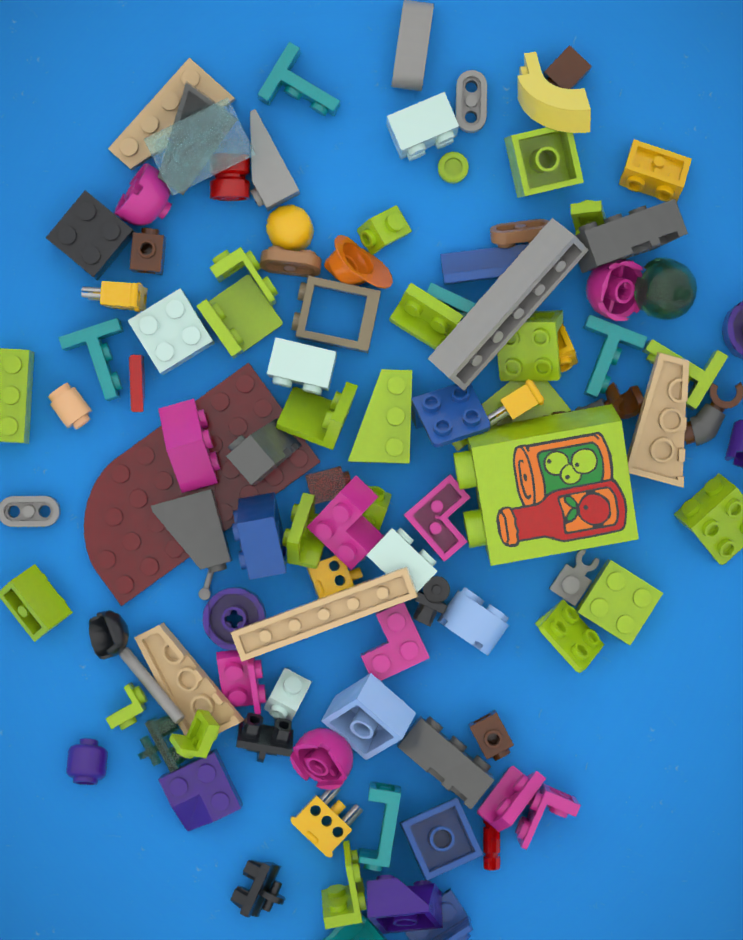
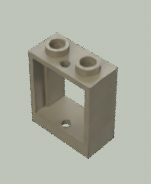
(300, 319)

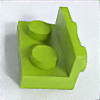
(424, 316)

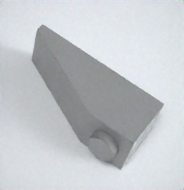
(269, 173)

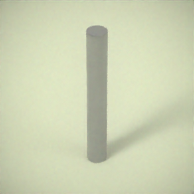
(152, 686)

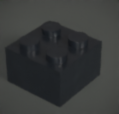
(91, 235)

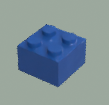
(260, 536)
(441, 838)

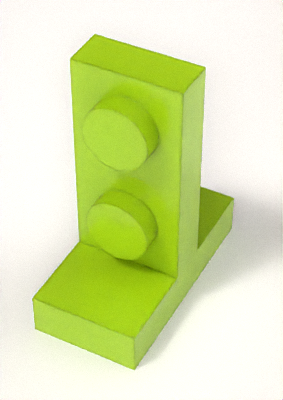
(701, 377)

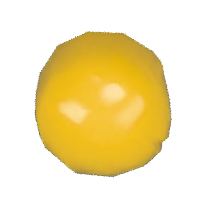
(290, 228)

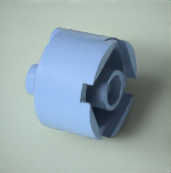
(473, 622)

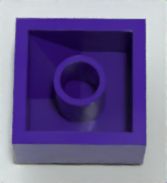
(201, 791)
(401, 907)

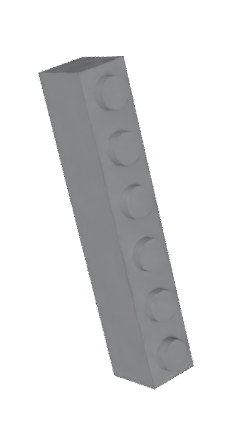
(508, 303)

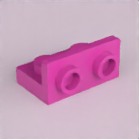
(240, 680)
(509, 797)

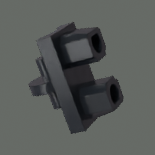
(431, 600)
(263, 738)
(263, 890)

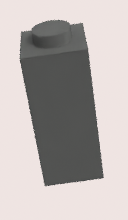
(197, 528)

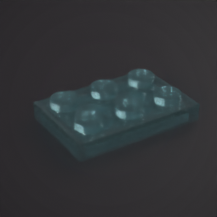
(199, 146)

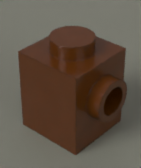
(148, 252)
(491, 736)

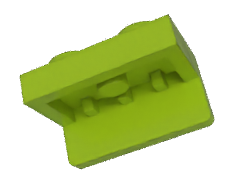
(301, 544)

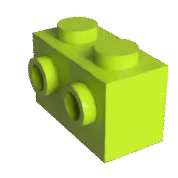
(34, 602)

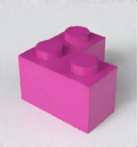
(189, 445)
(431, 517)
(344, 527)
(403, 644)

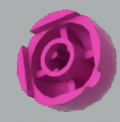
(145, 198)
(612, 289)
(323, 757)

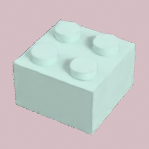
(422, 127)
(171, 331)
(301, 365)
(396, 553)

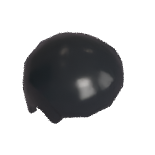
(108, 634)

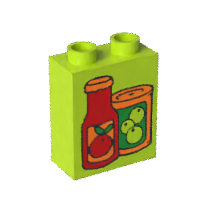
(548, 485)

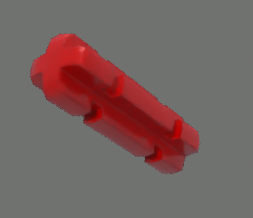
(491, 847)

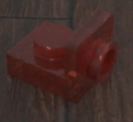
(327, 483)

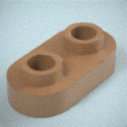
(508, 234)
(288, 262)

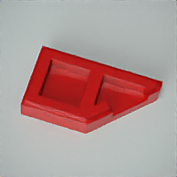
(137, 382)

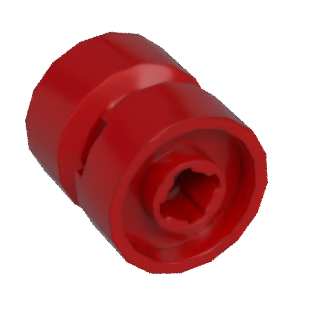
(231, 183)

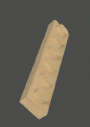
(324, 614)

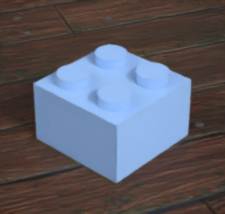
(369, 716)

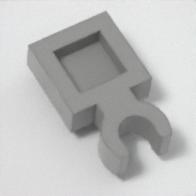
(572, 582)

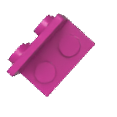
(559, 804)

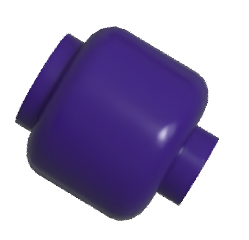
(87, 762)

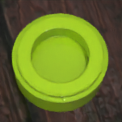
(453, 167)

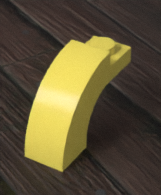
(550, 105)

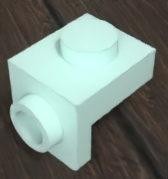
(287, 695)

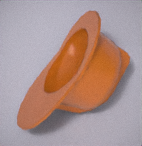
(356, 266)

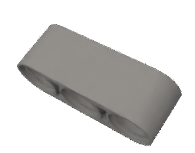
(412, 45)

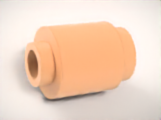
(70, 406)

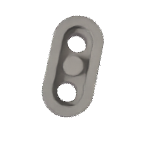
(471, 102)
(29, 511)

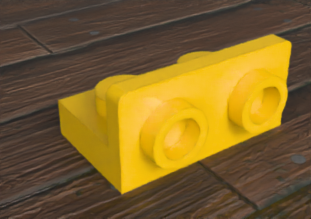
(655, 171)

